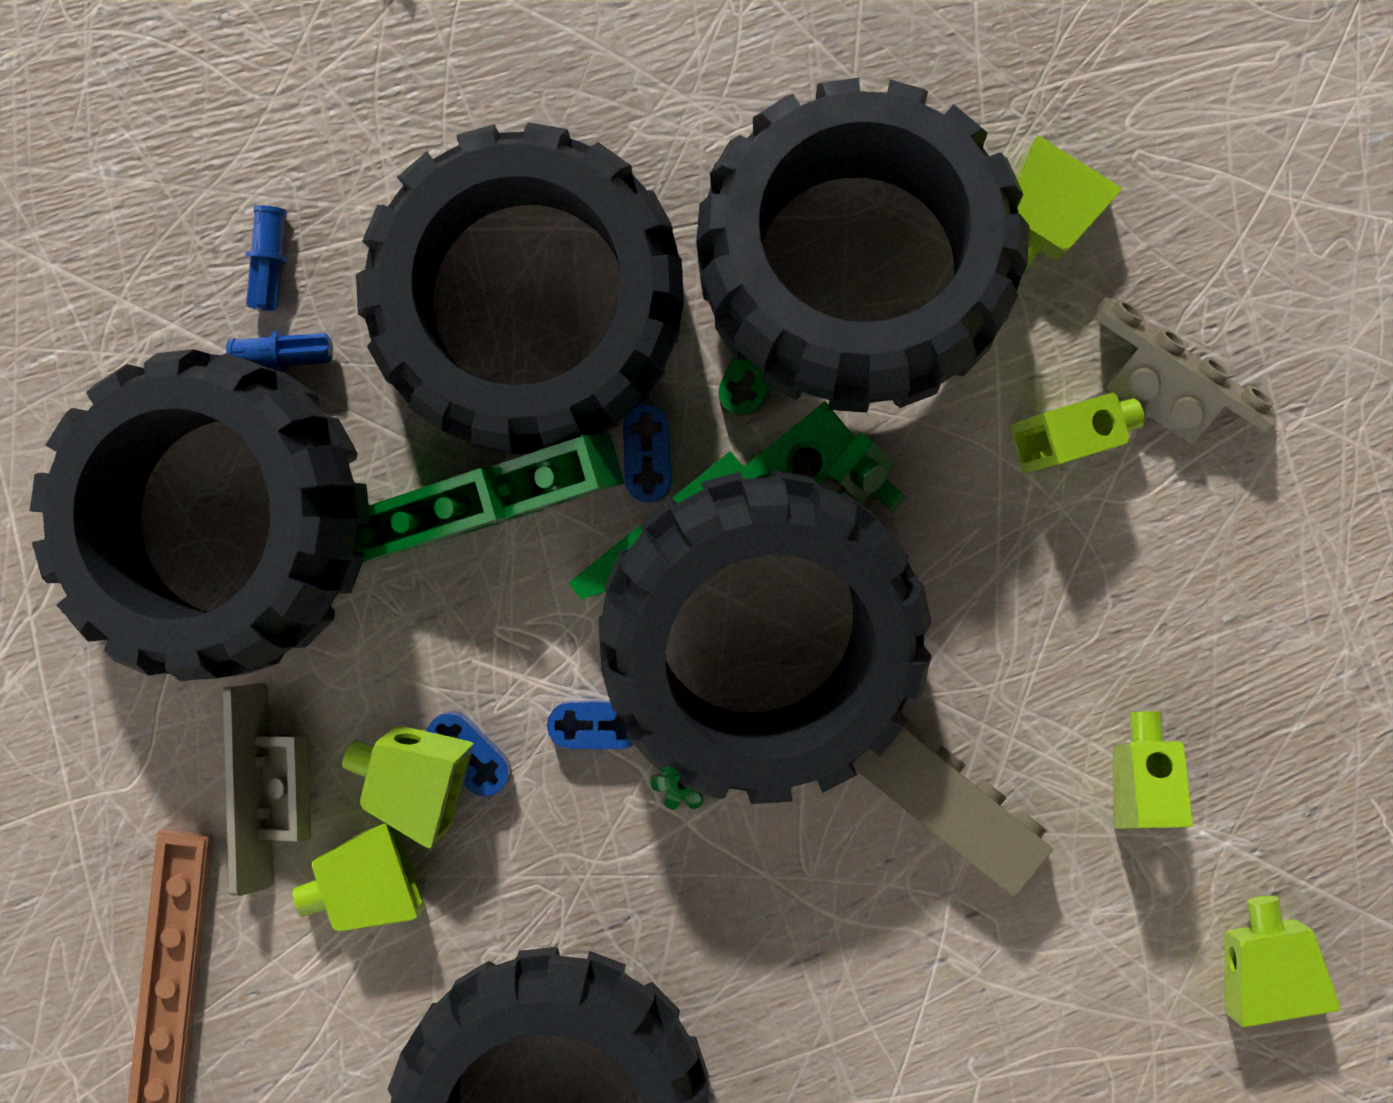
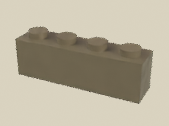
(957, 810)

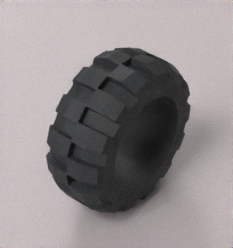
(879, 139)
(454, 192)
(96, 503)
(784, 746)
(553, 997)

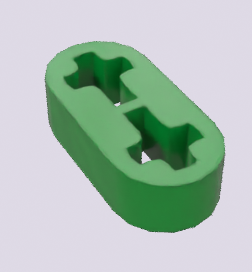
(735, 375)

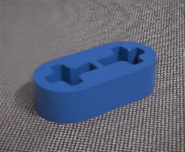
(634, 453)
(586, 737)
(483, 749)

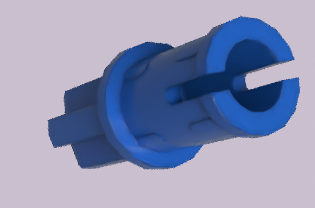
(266, 258)
(282, 350)

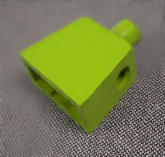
(1059, 198)
(1075, 431)
(412, 780)
(1156, 797)
(363, 882)
(1274, 969)

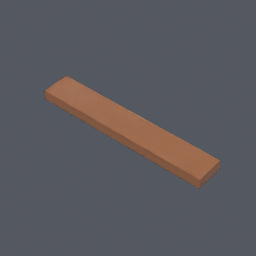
(170, 967)

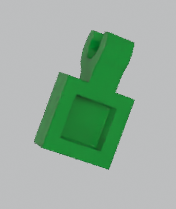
(863, 473)

